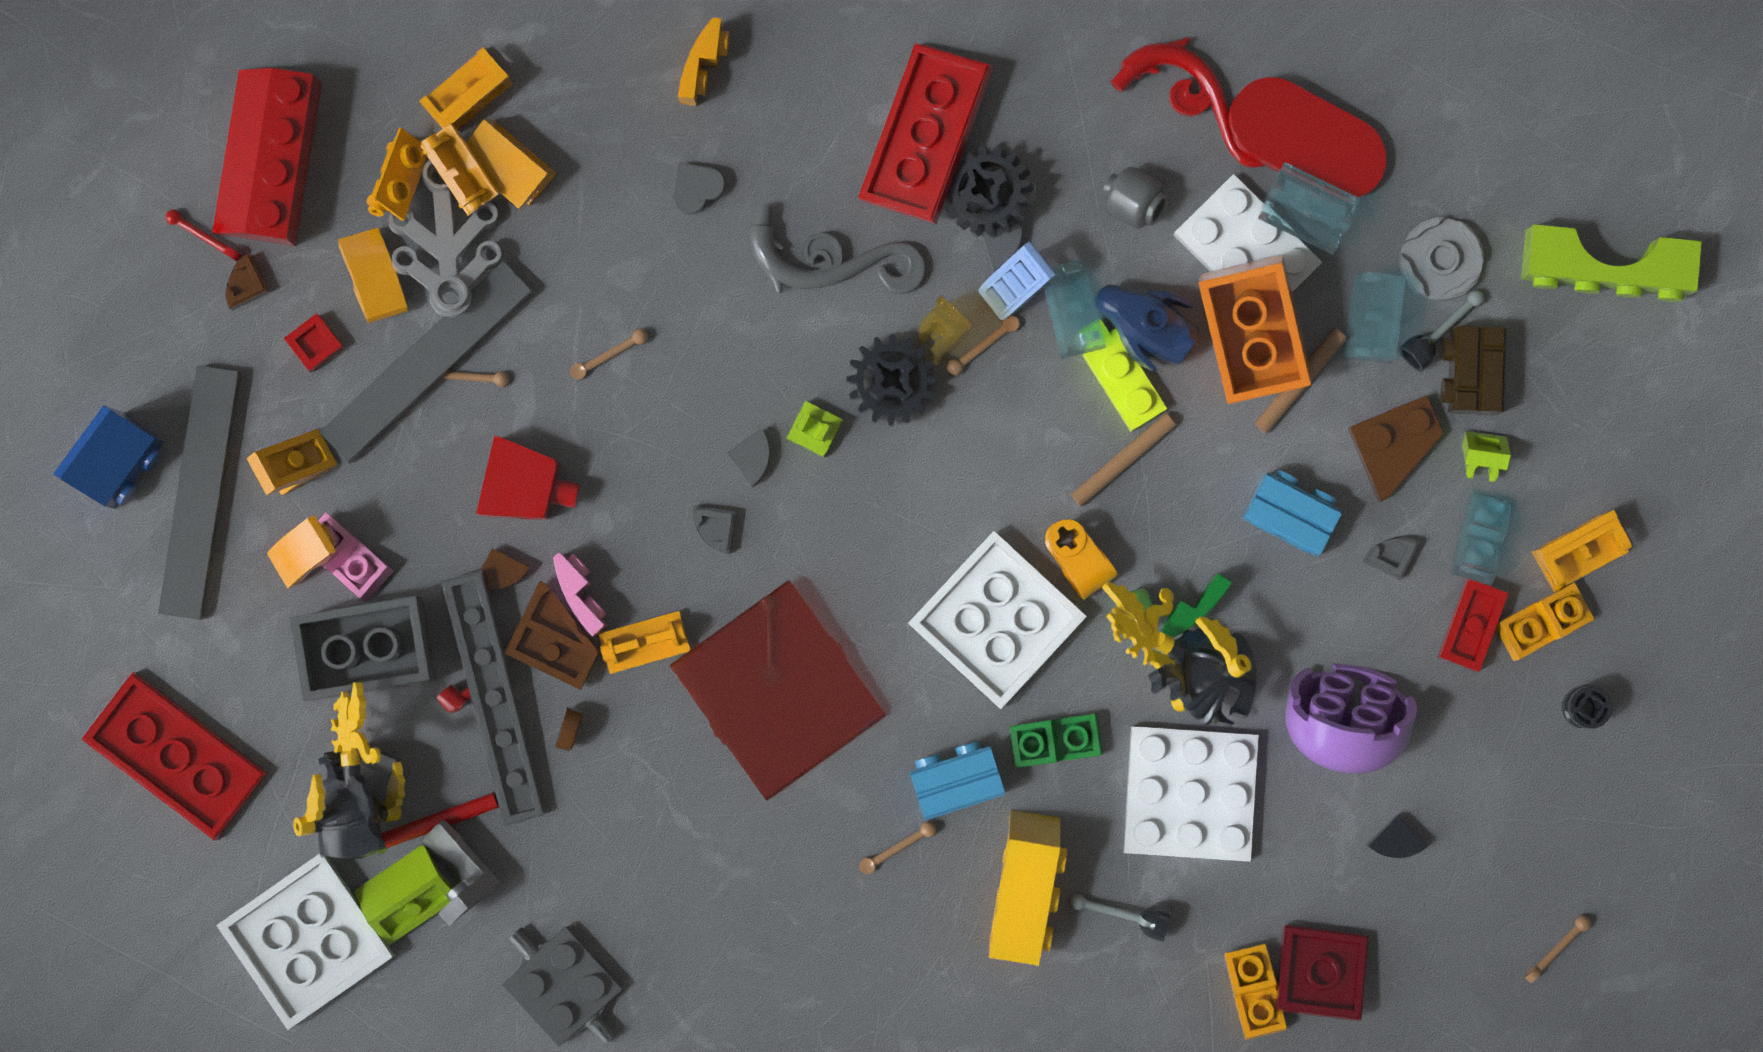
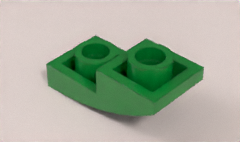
(1056, 740)

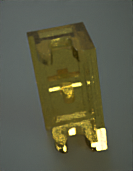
(944, 322)

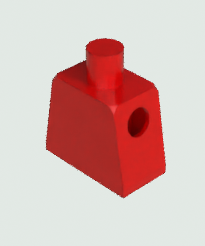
(523, 484)

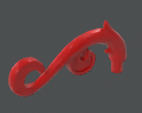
(1182, 101)

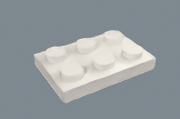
(1230, 234)

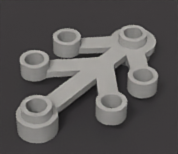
(446, 249)

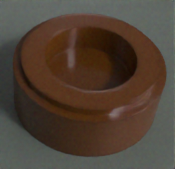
(569, 729)

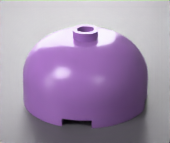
(1344, 738)

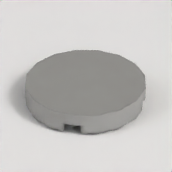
(1441, 259)

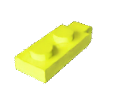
(1124, 381)

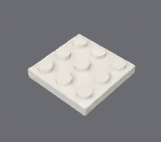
(997, 620)
(1190, 793)
(305, 940)

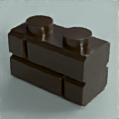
(1475, 370)

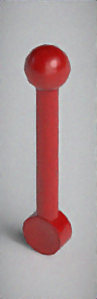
(174, 217)

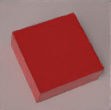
(314, 342)

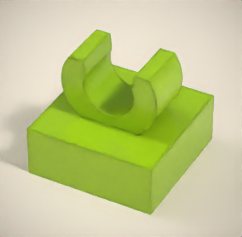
(814, 429)
(1485, 451)

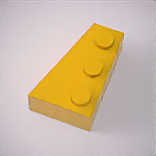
(1027, 888)

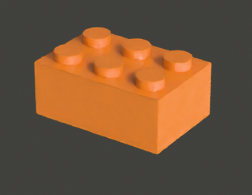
(1255, 329)

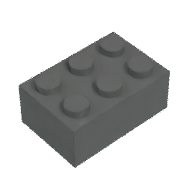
(367, 643)

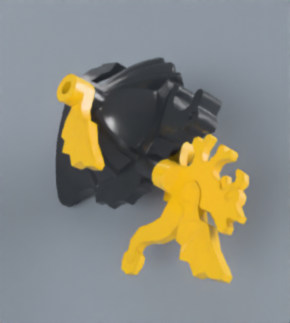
(1205, 661)
(348, 813)

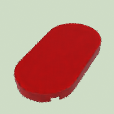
(1288, 124)

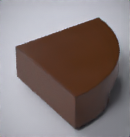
(245, 283)
(502, 571)

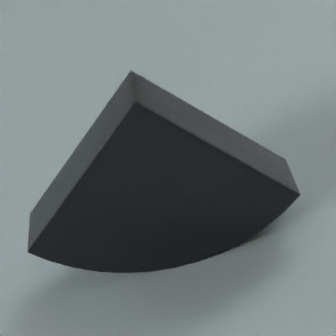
(1397, 840)

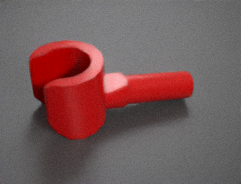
(452, 699)

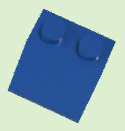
(110, 458)

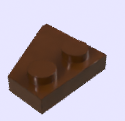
(1395, 443)
(553, 640)

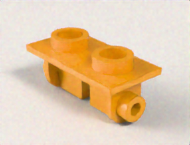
(459, 169)
(398, 176)
(644, 642)

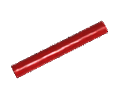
(451, 816)

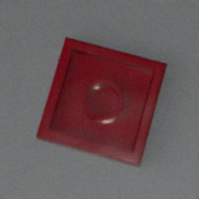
(1322, 973)

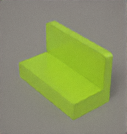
(403, 895)

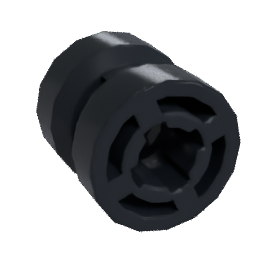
(1578, 709)

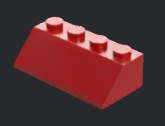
(267, 155)

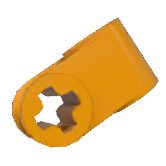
(1084, 563)

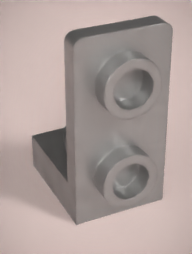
(465, 868)

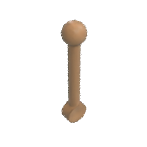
(1010, 325)
(579, 371)
(500, 378)
(868, 865)
(1582, 924)

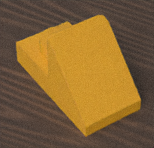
(292, 462)

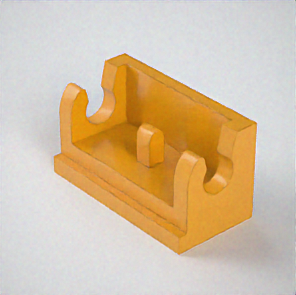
(467, 91)
(509, 164)
(1582, 550)

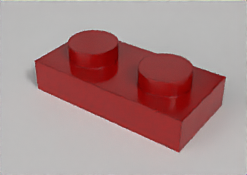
(1472, 625)

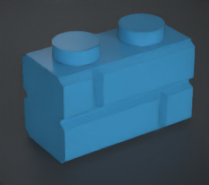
(1292, 513)
(956, 781)

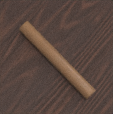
(1286, 399)
(1123, 460)

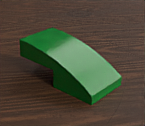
(1184, 616)

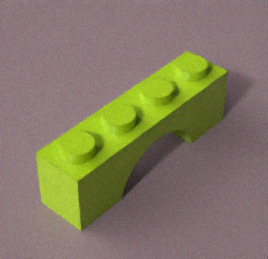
(1557, 257)

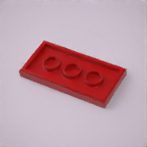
(925, 133)
(174, 756)

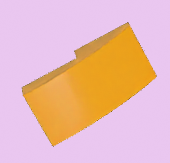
(705, 52)
(372, 275)
(302, 551)
(1544, 621)
(1254, 991)

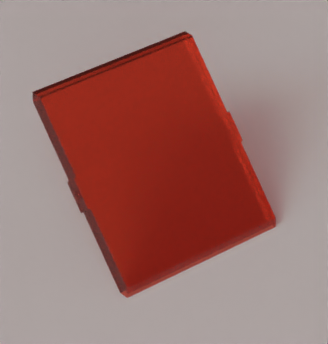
(777, 690)

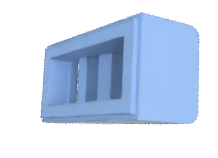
(1013, 284)

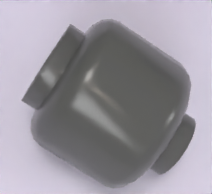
(1134, 197)

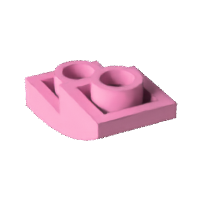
(354, 562)
(572, 579)

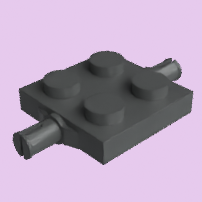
(562, 986)

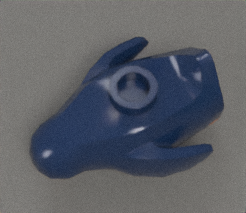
(1149, 323)

